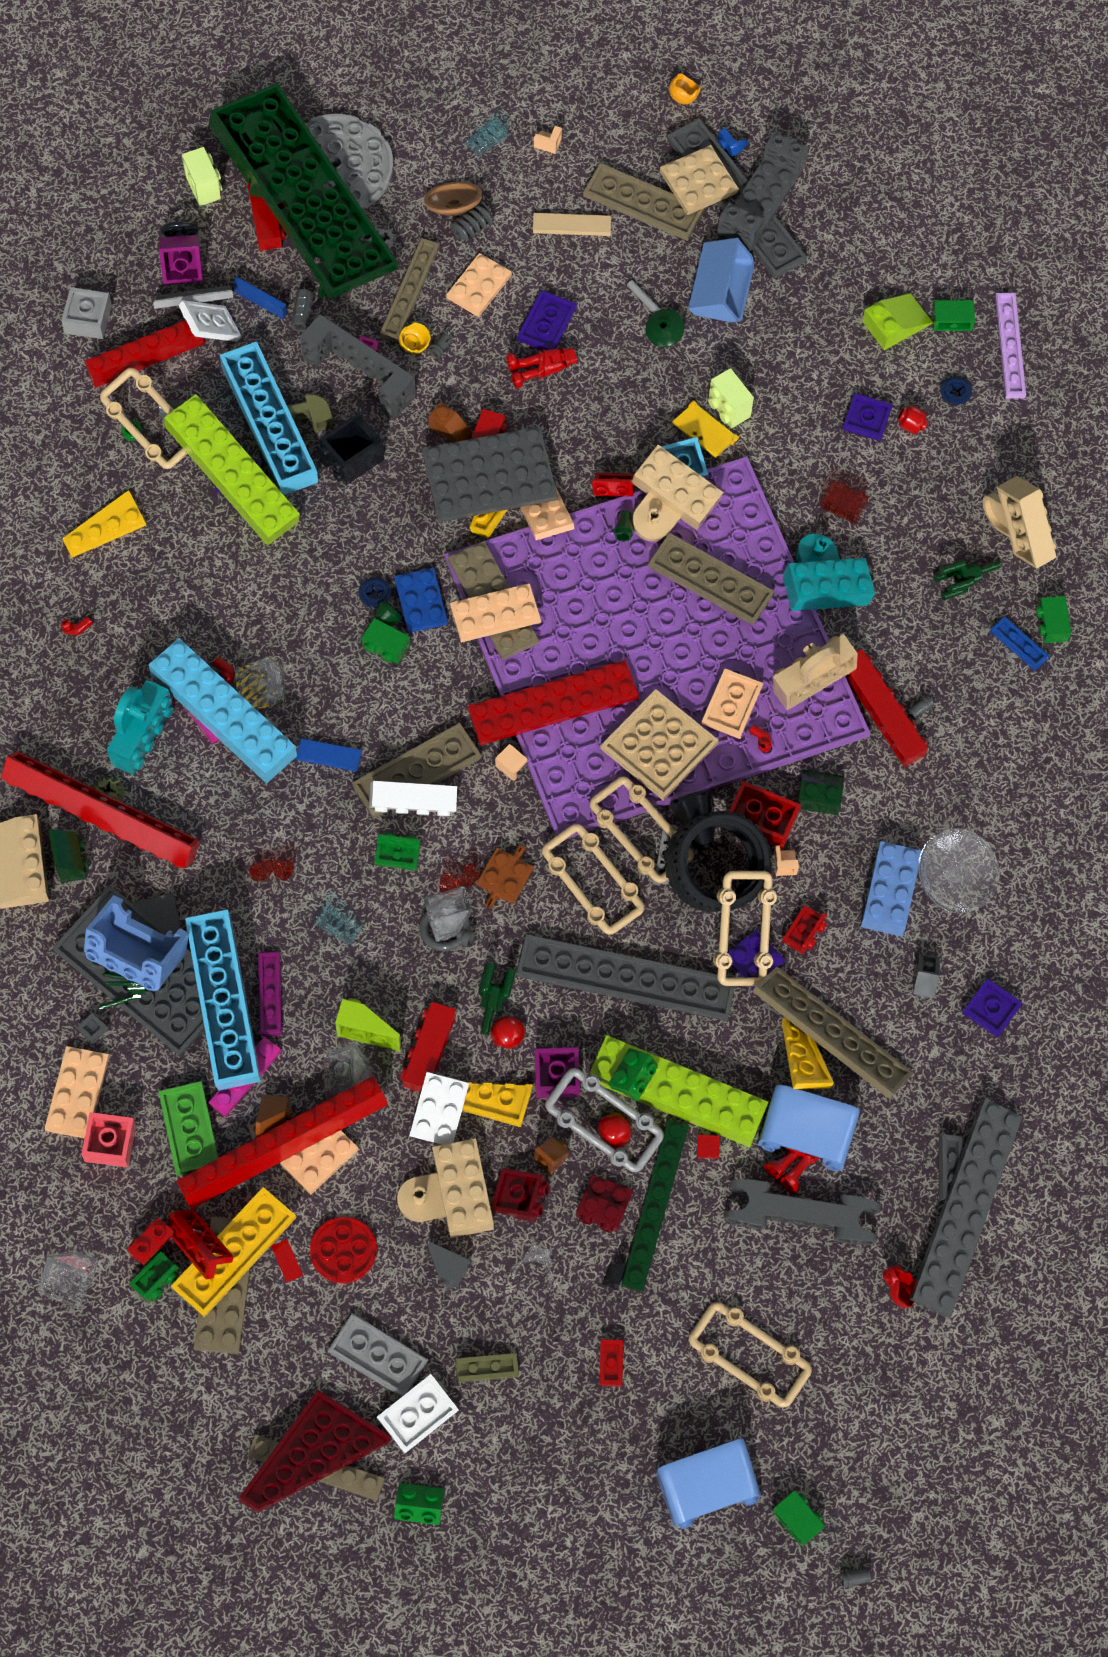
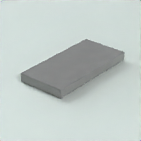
(201, 295)
(377, 1355)

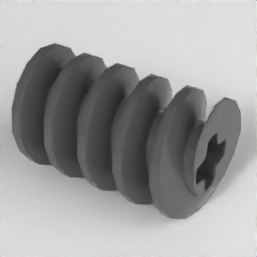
(472, 222)

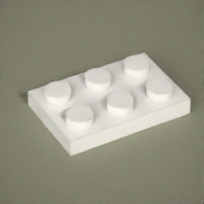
(209, 321)
(439, 1109)
(417, 1413)

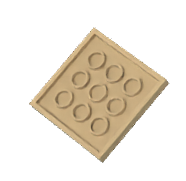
(659, 744)

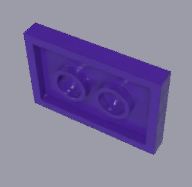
(547, 321)

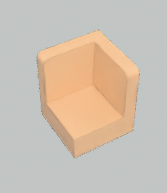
(548, 141)
(510, 761)
(785, 862)

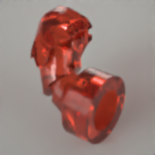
(261, 871)
(466, 879)

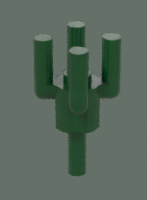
(963, 575)
(493, 994)

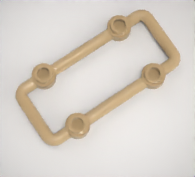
(115, 411)
(605, 820)
(726, 897)
(595, 914)
(765, 1391)

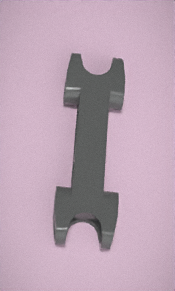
(839, 1217)

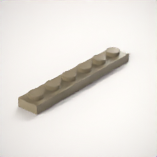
(409, 289)
(347, 1478)

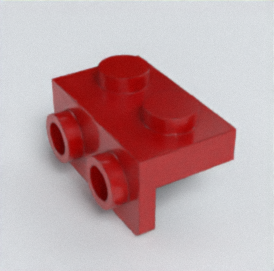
(613, 484)
(804, 930)
(153, 1238)

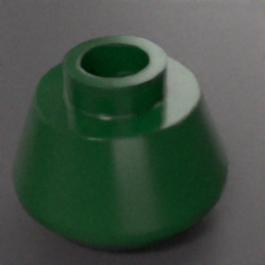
(387, 613)

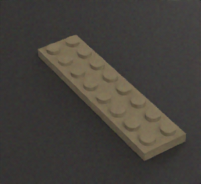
(833, 1032)

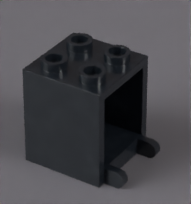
(351, 449)

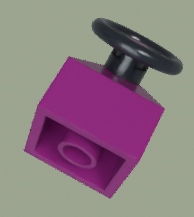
(180, 253)

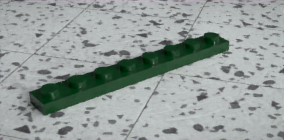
(655, 1206)

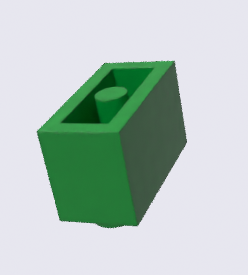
(953, 315)
(1053, 619)
(385, 641)
(799, 1518)

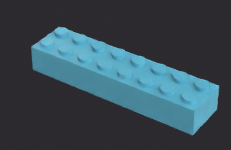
(269, 418)
(223, 710)
(223, 1000)

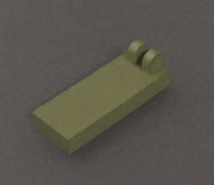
(486, 1368)

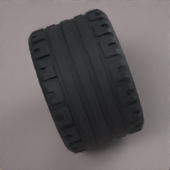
(676, 859)

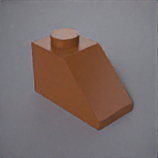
(448, 424)
(272, 1113)
(551, 1155)

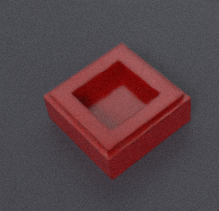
(708, 1146)

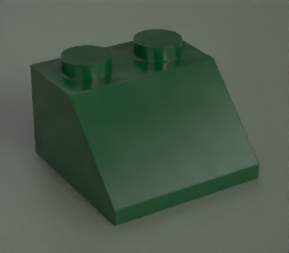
(821, 792)
(67, 855)

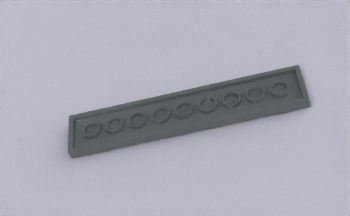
(775, 247)
(625, 977)
(965, 1208)

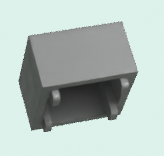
(86, 313)

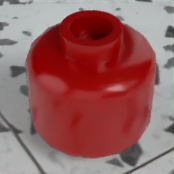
(912, 419)

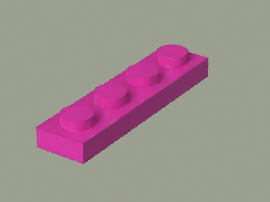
(227, 1099)

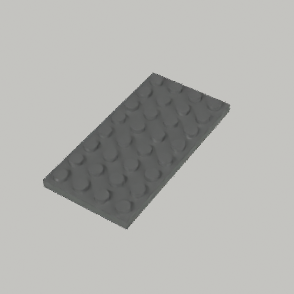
(169, 1013)

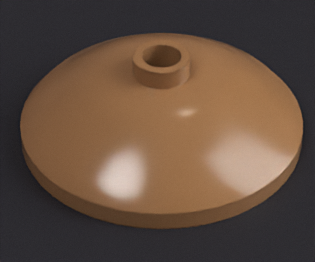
(453, 198)

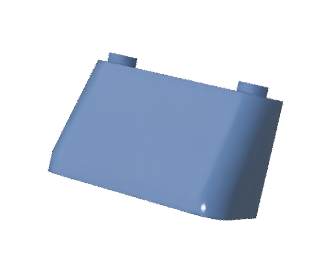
(809, 1125)
(708, 1482)

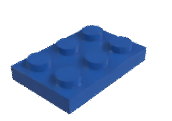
(420, 600)

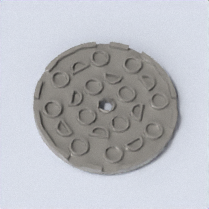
(360, 150)

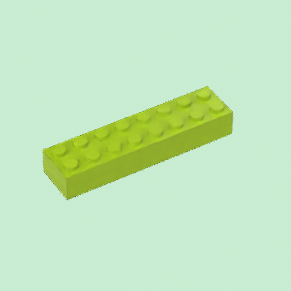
(231, 469)
(689, 1095)

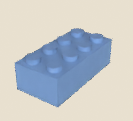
(891, 889)

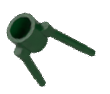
(133, 987)

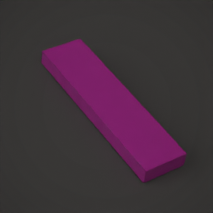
(269, 994)

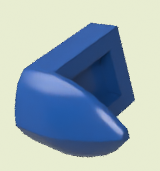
(729, 144)

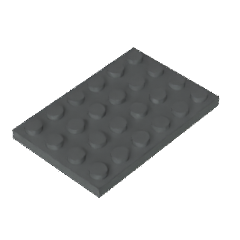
(489, 474)

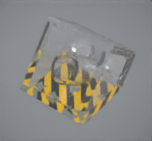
(261, 683)

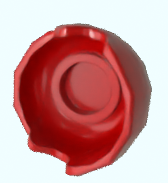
(507, 1032)
(614, 1130)

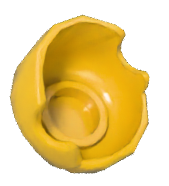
(414, 338)

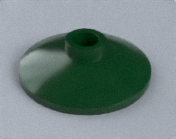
(665, 336)

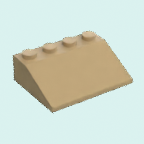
(22, 863)

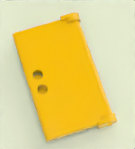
(710, 432)

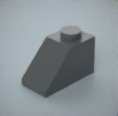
(926, 976)
(448, 1266)

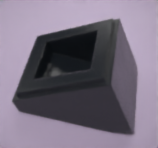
(614, 1275)

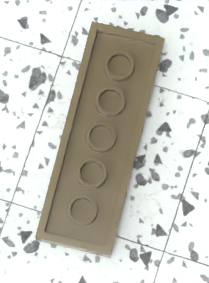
(641, 201)
(481, 575)
(711, 579)
(424, 764)
(223, 1325)

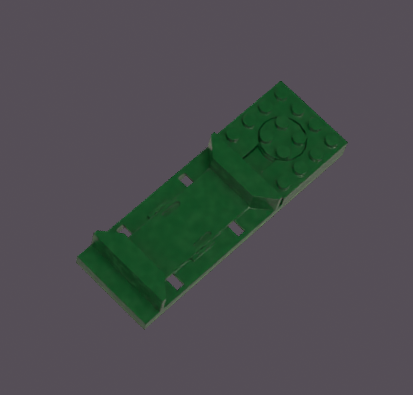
(290, 167)

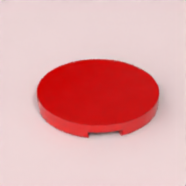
(343, 1250)

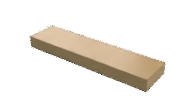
(572, 224)

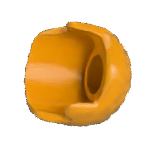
(683, 89)

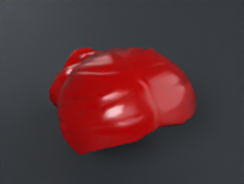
(900, 1285)

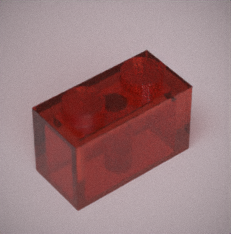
(844, 501)

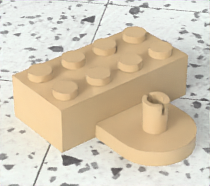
(672, 495)
(1022, 518)
(815, 671)
(452, 1192)

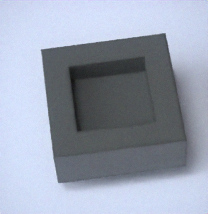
(92, 1028)

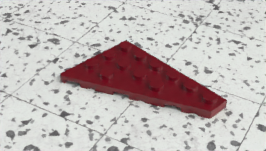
(314, 1447)

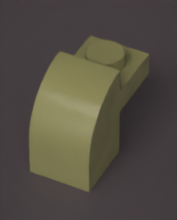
(315, 409)

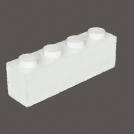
(413, 797)

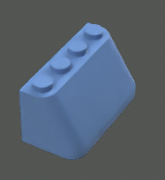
(722, 281)

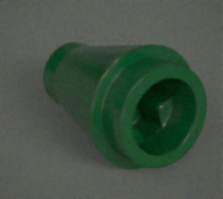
(624, 530)

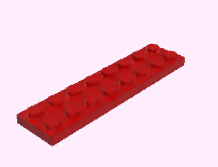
(552, 702)

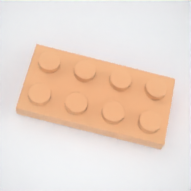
(495, 612)
(76, 1091)

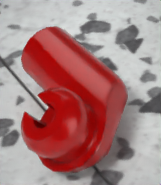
(75, 628)
(227, 670)
(764, 738)

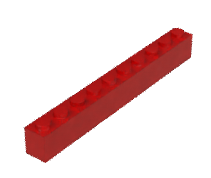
(100, 809)
(282, 1142)

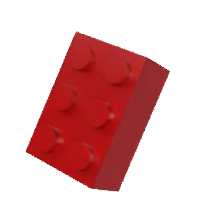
(769, 811)

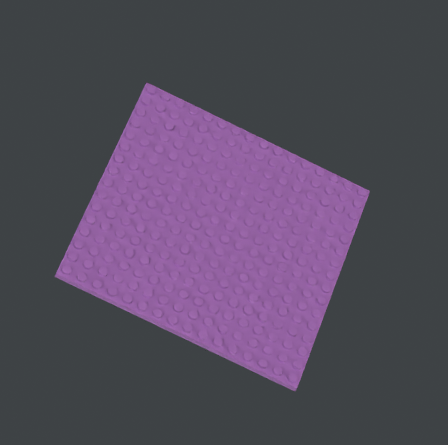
(610, 607)

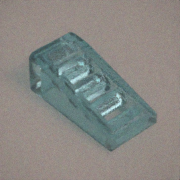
(490, 127)
(326, 926)

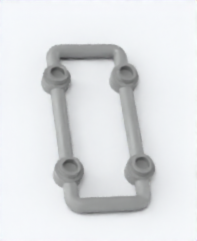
(566, 1119)

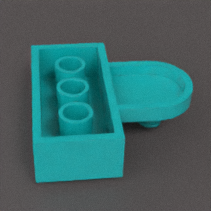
(823, 579)
(137, 723)

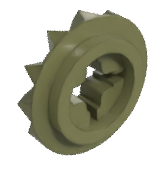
(115, 785)

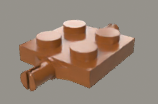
(505, 876)

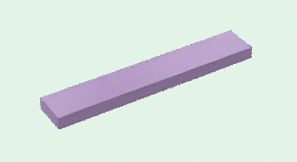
(1010, 345)

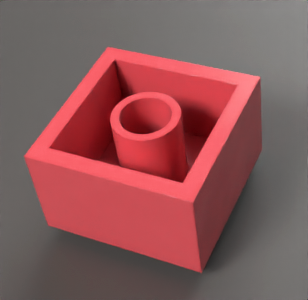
(109, 1139)

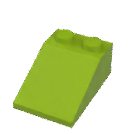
(895, 320)
(362, 1025)

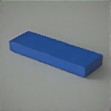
(260, 297)
(1019, 643)
(329, 755)

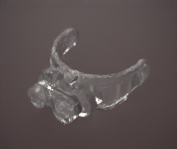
(538, 1256)

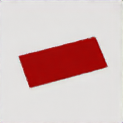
(286, 1260)

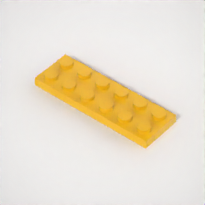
(247, 1240)

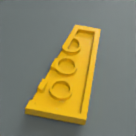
(108, 524)
(804, 1059)

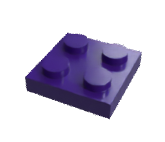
(867, 417)
(744, 955)
(992, 1008)

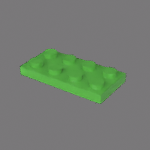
(188, 1127)

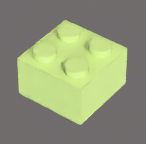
(202, 176)
(730, 398)

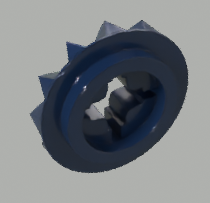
(958, 384)
(380, 586)

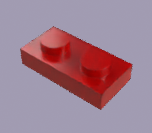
(611, 1363)

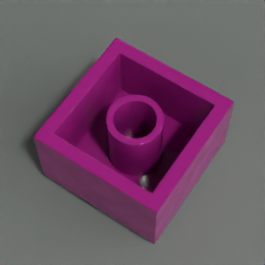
(550, 1068)

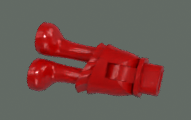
(548, 363)
(790, 1179)

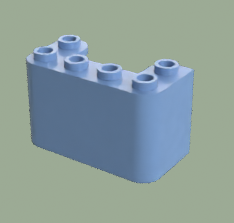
(132, 947)

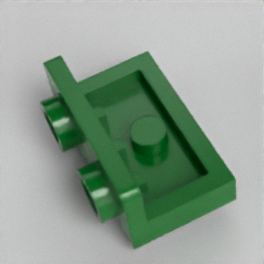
(397, 851)
(633, 1073)
(155, 1278)
(419, 1503)

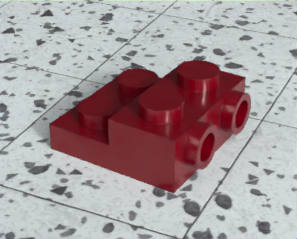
(520, 1194)
(604, 1204)

